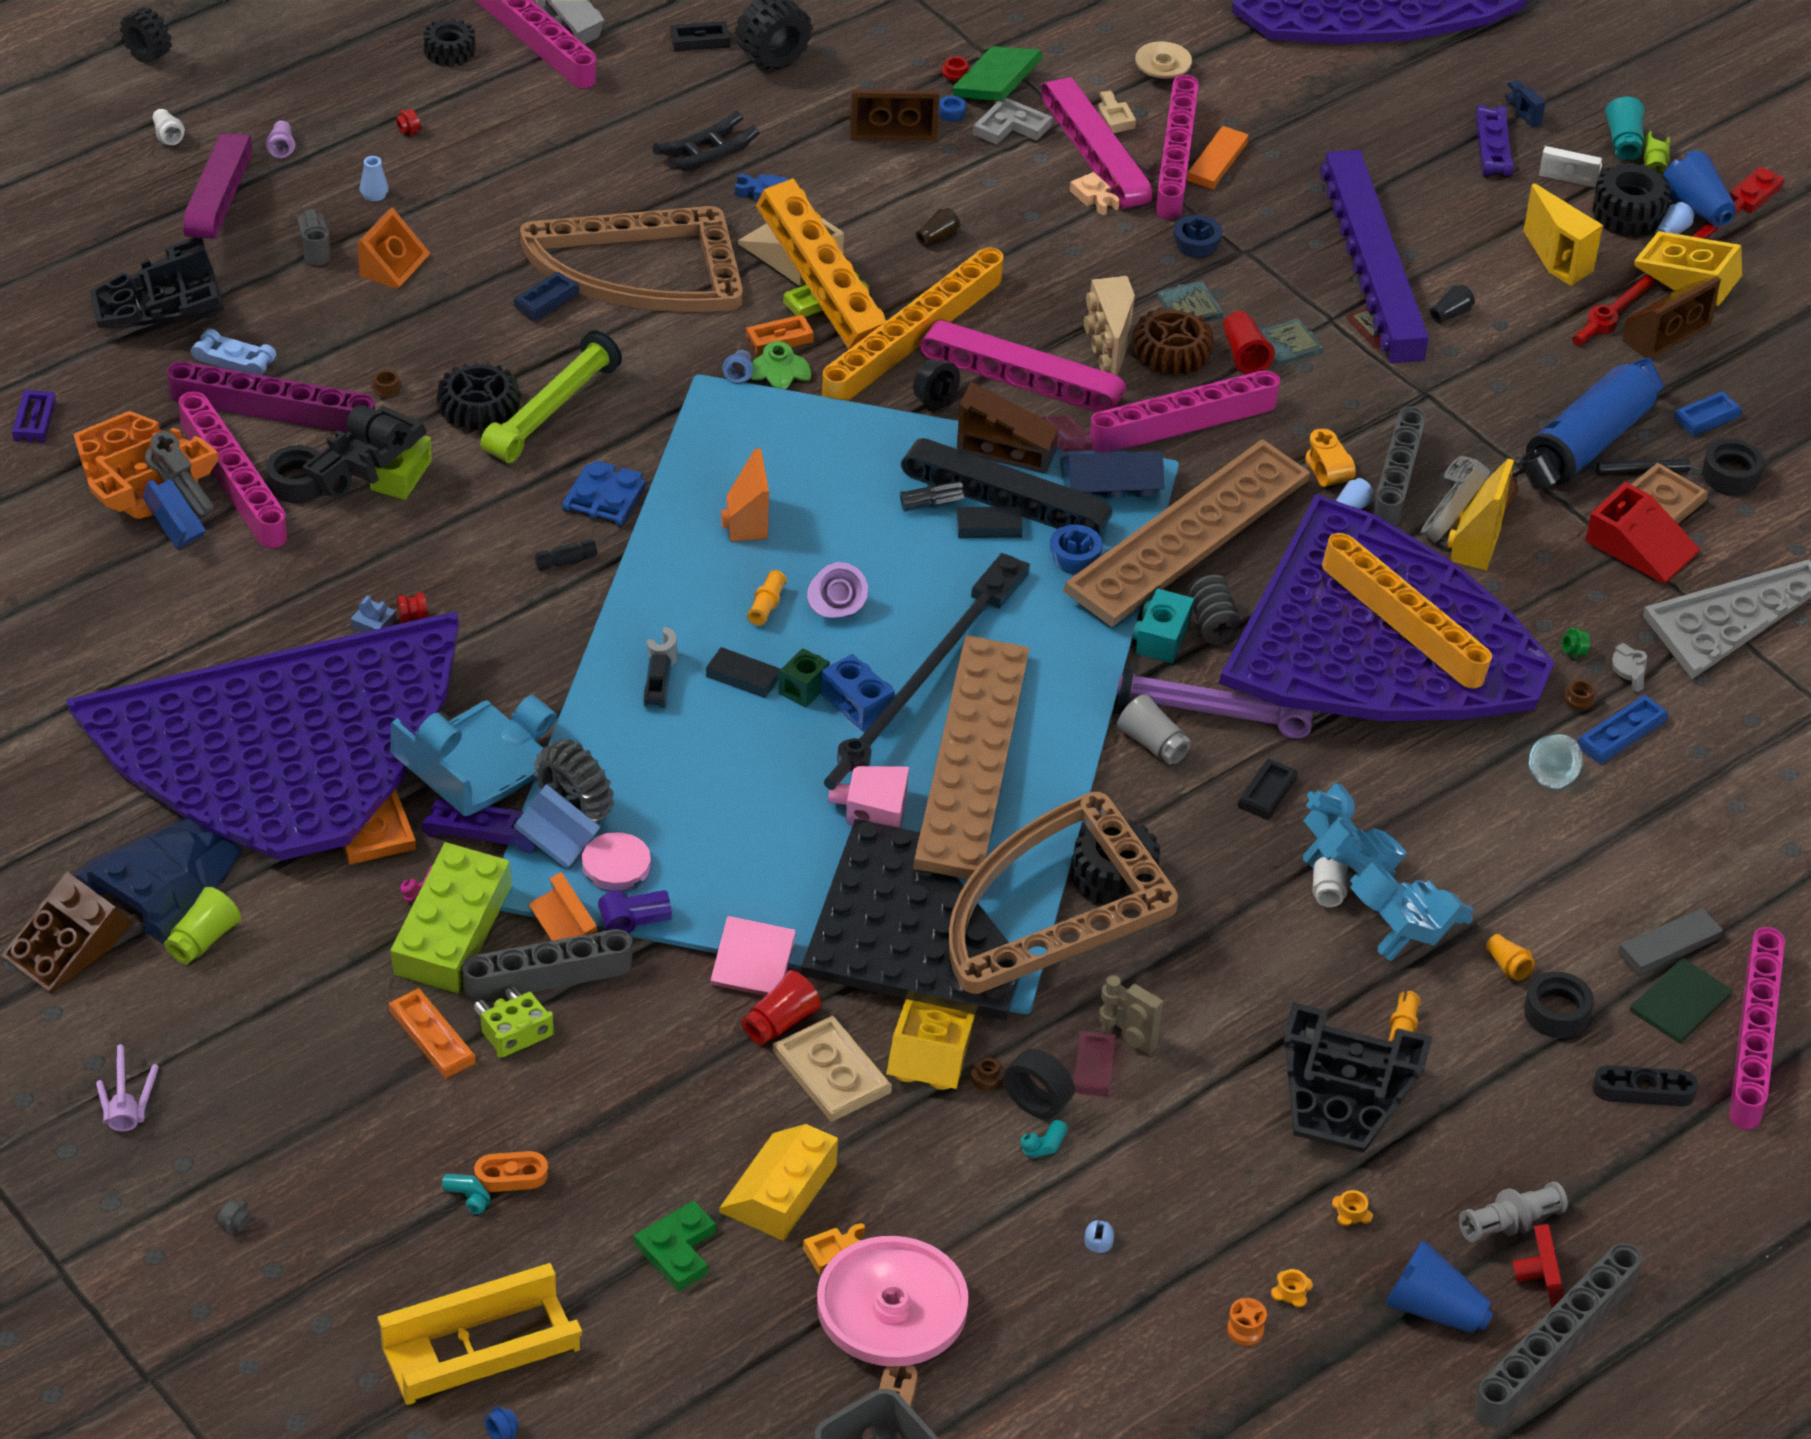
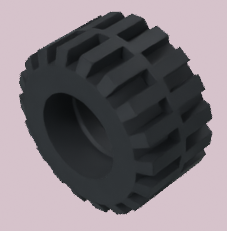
(773, 32)
(1631, 199)
(1096, 873)

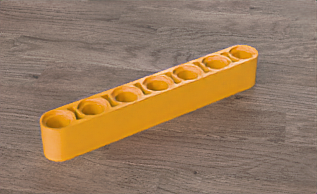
(1406, 610)

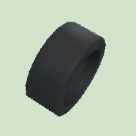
(1729, 481)
(291, 489)
(1562, 985)
(1030, 1096)

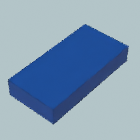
(1707, 413)

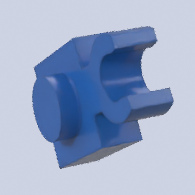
(748, 186)

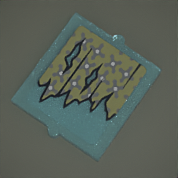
(1191, 298)
(1291, 341)

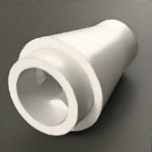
(168, 128)

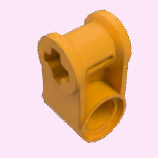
(1329, 459)

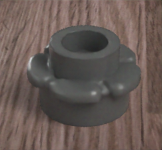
(234, 1216)

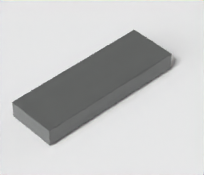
(1670, 941)

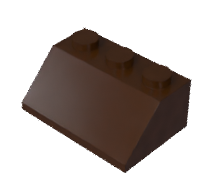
(894, 114)
(1672, 318)

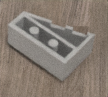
(576, 16)

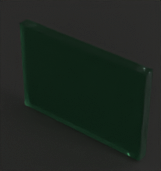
(1681, 1000)

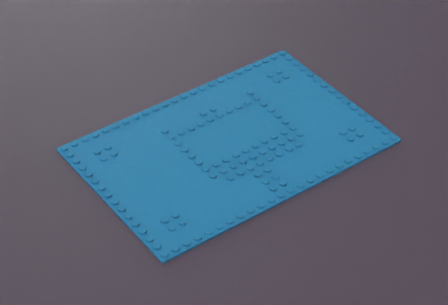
(735, 780)

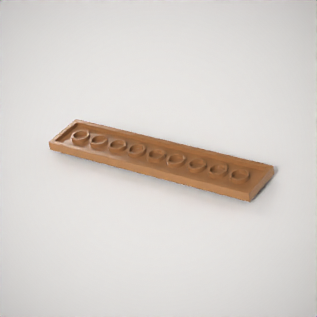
(1186, 532)
(971, 758)

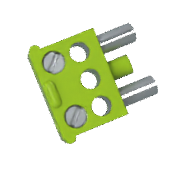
(515, 1022)

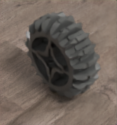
(575, 777)

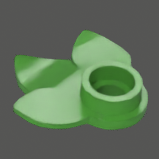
(780, 369)

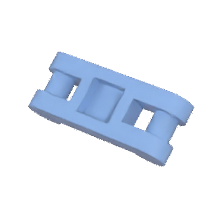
(232, 353)

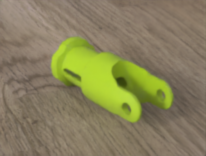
(1656, 153)

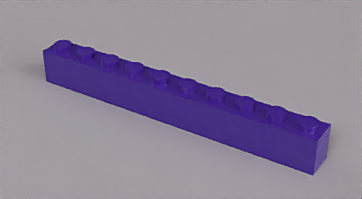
(1374, 256)

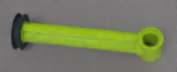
(597, 354)

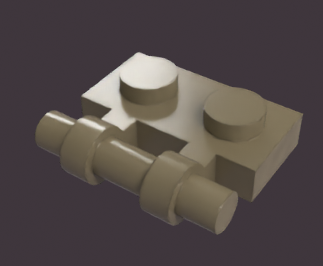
(1139, 1018)

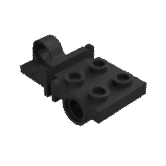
(371, 441)

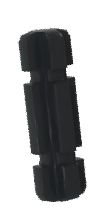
(565, 554)

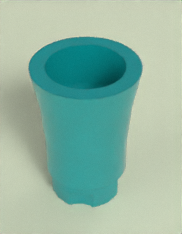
(1625, 122)

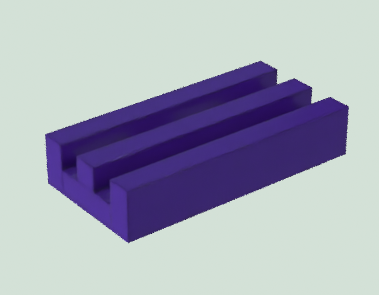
(30, 432)

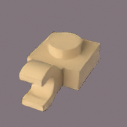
(1116, 115)

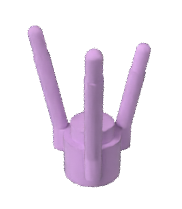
(123, 1111)

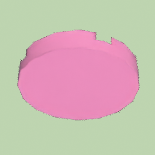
(616, 861)

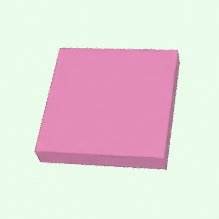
(752, 956)

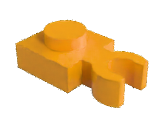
(827, 1245)

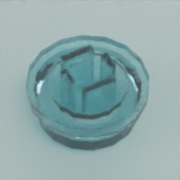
(1555, 760)

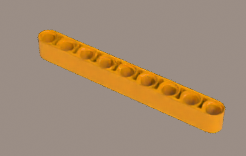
(907, 328)

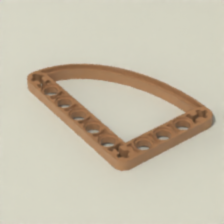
(710, 223)
(1020, 842)

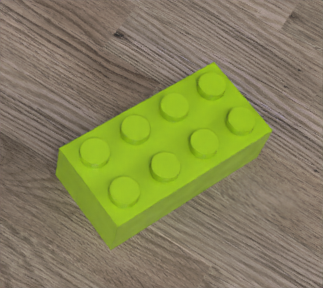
(451, 916)

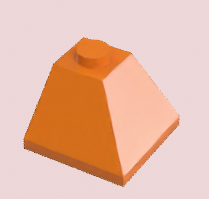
(748, 502)

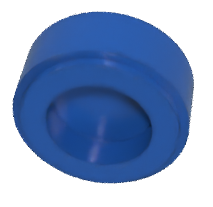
(952, 108)

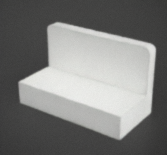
(1570, 166)

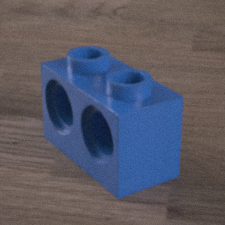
(855, 690)

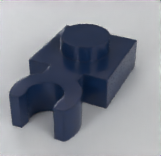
(1529, 103)

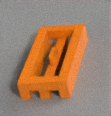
(791, 330)

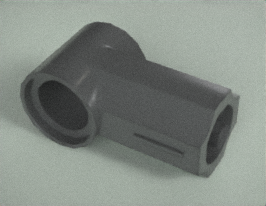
(314, 238)

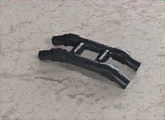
(712, 134)

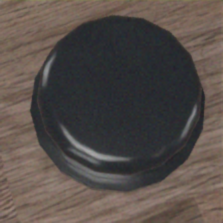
(936, 383)

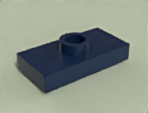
(546, 296)

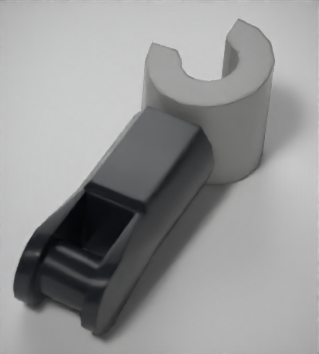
(660, 659)

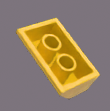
(783, 1180)

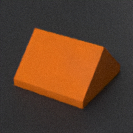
(390, 251)

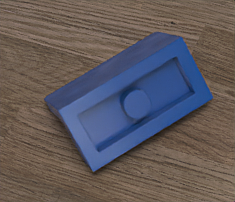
(173, 513)

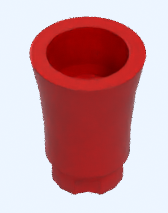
(1248, 345)
(781, 1008)

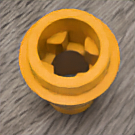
(1512, 959)

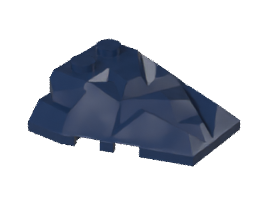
(162, 872)

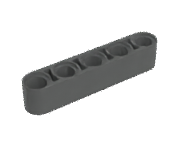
(1400, 465)
(547, 965)

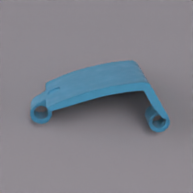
(476, 754)

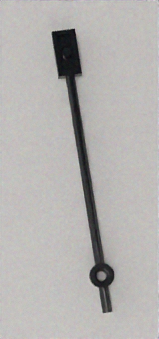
(991, 589)

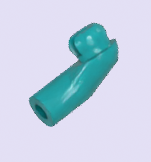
(1037, 1146)
(472, 1188)

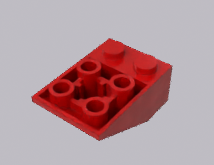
(1640, 534)

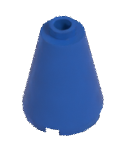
(1700, 187)
(1439, 1293)

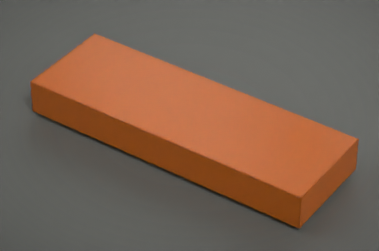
(1217, 157)
(432, 1033)

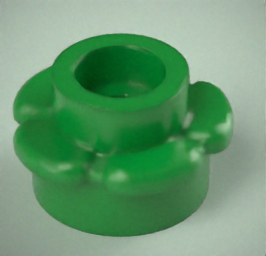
(1575, 643)

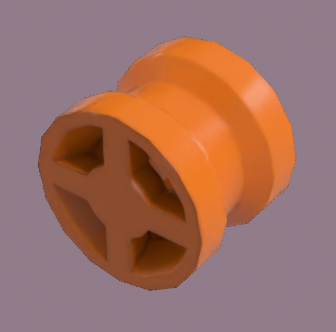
(1254, 1317)

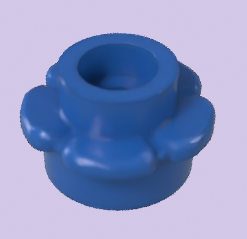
(501, 1423)

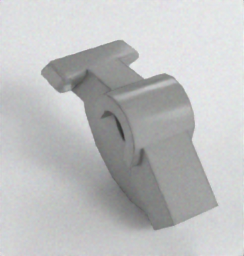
(1630, 665)

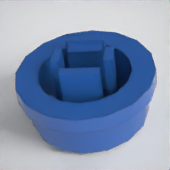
(1075, 547)

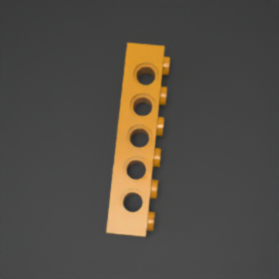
(820, 261)

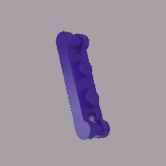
(1493, 140)
(488, 824)

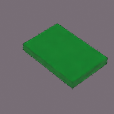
(997, 73)

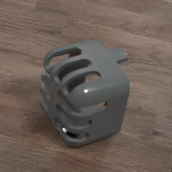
(883, 1412)

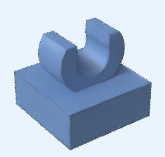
(372, 616)

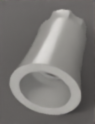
(1153, 730)

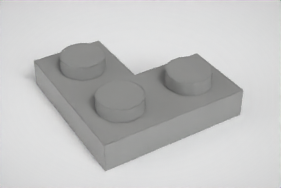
(1010, 116)

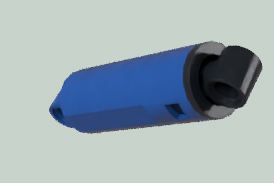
(1591, 424)

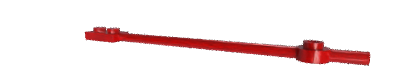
(1746, 196)

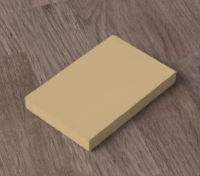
(832, 1068)

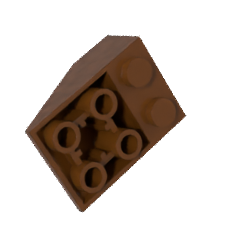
(66, 934)

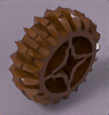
(1172, 341)

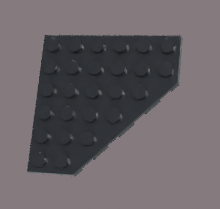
(891, 924)

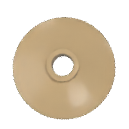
(1163, 59)

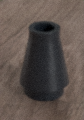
(1454, 303)

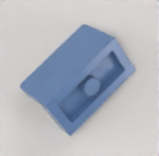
(556, 826)

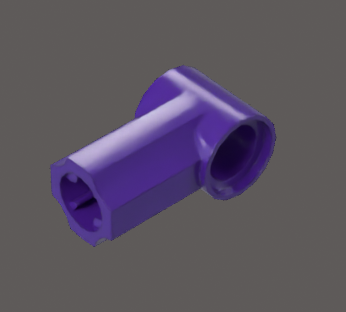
(628, 912)

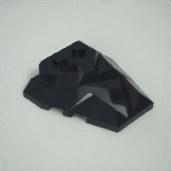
(162, 292)
(1346, 1081)

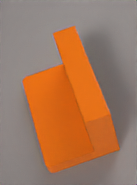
(562, 911)

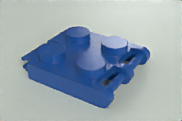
(605, 490)

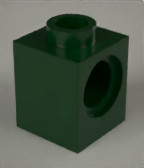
(802, 677)

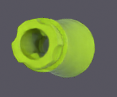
(202, 925)

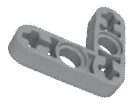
(1467, 477)

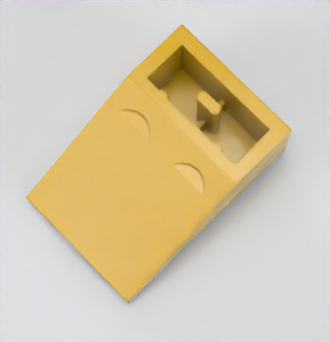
(1561, 236)

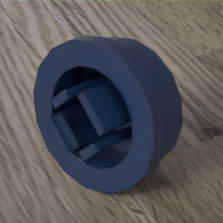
(1197, 235)

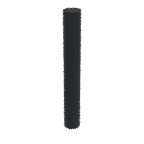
(1633, 467)

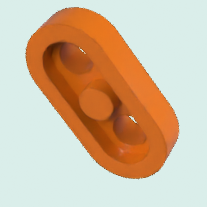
(511, 1171)

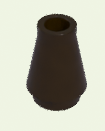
(939, 226)

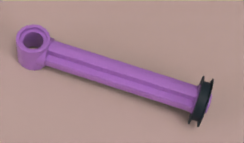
(1291, 721)

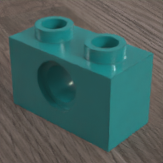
(1163, 625)

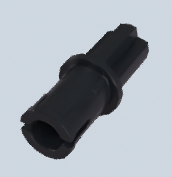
(931, 495)

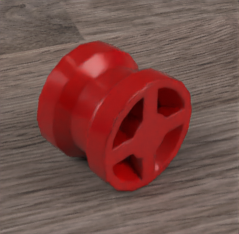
(412, 608)

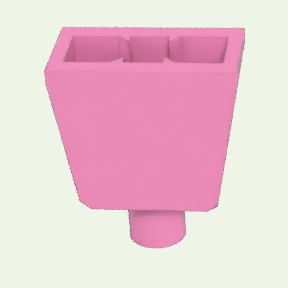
(874, 795)

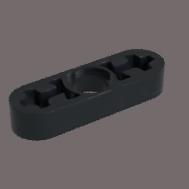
(1633, 1094)

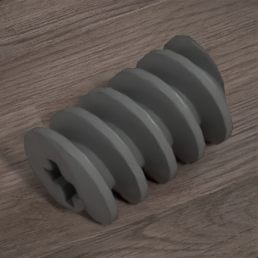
(1214, 608)

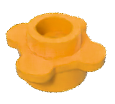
(1352, 1208)
(1294, 1280)

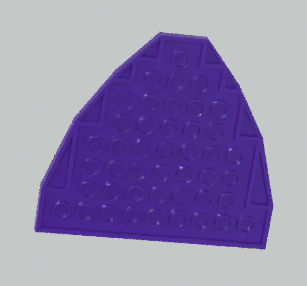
(1368, 19)
(1332, 654)

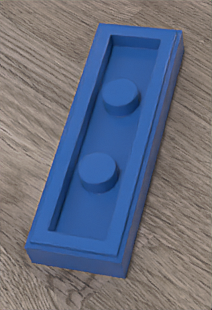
(1622, 729)

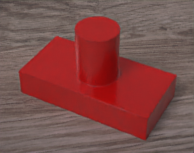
(1542, 1266)

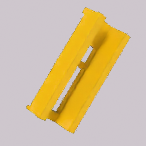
(409, 1331)

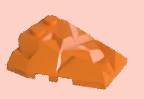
(116, 462)

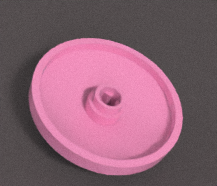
(892, 1301)

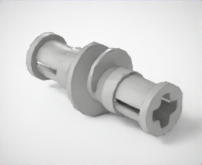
(1513, 1212)

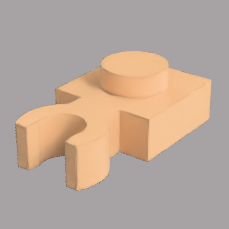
(1093, 190)

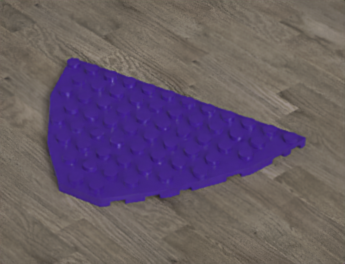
(281, 743)

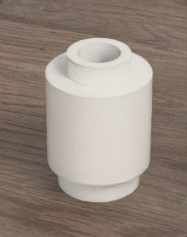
(1329, 882)

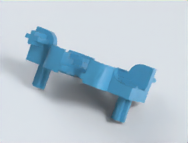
(1411, 910)

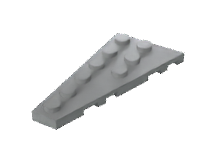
(1722, 618)

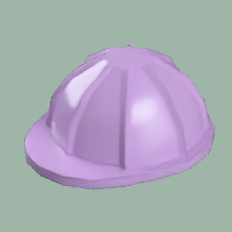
(837, 591)

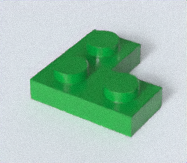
(670, 1244)

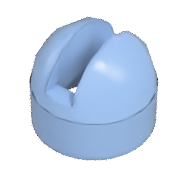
(1099, 1245)

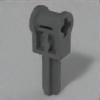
(174, 465)

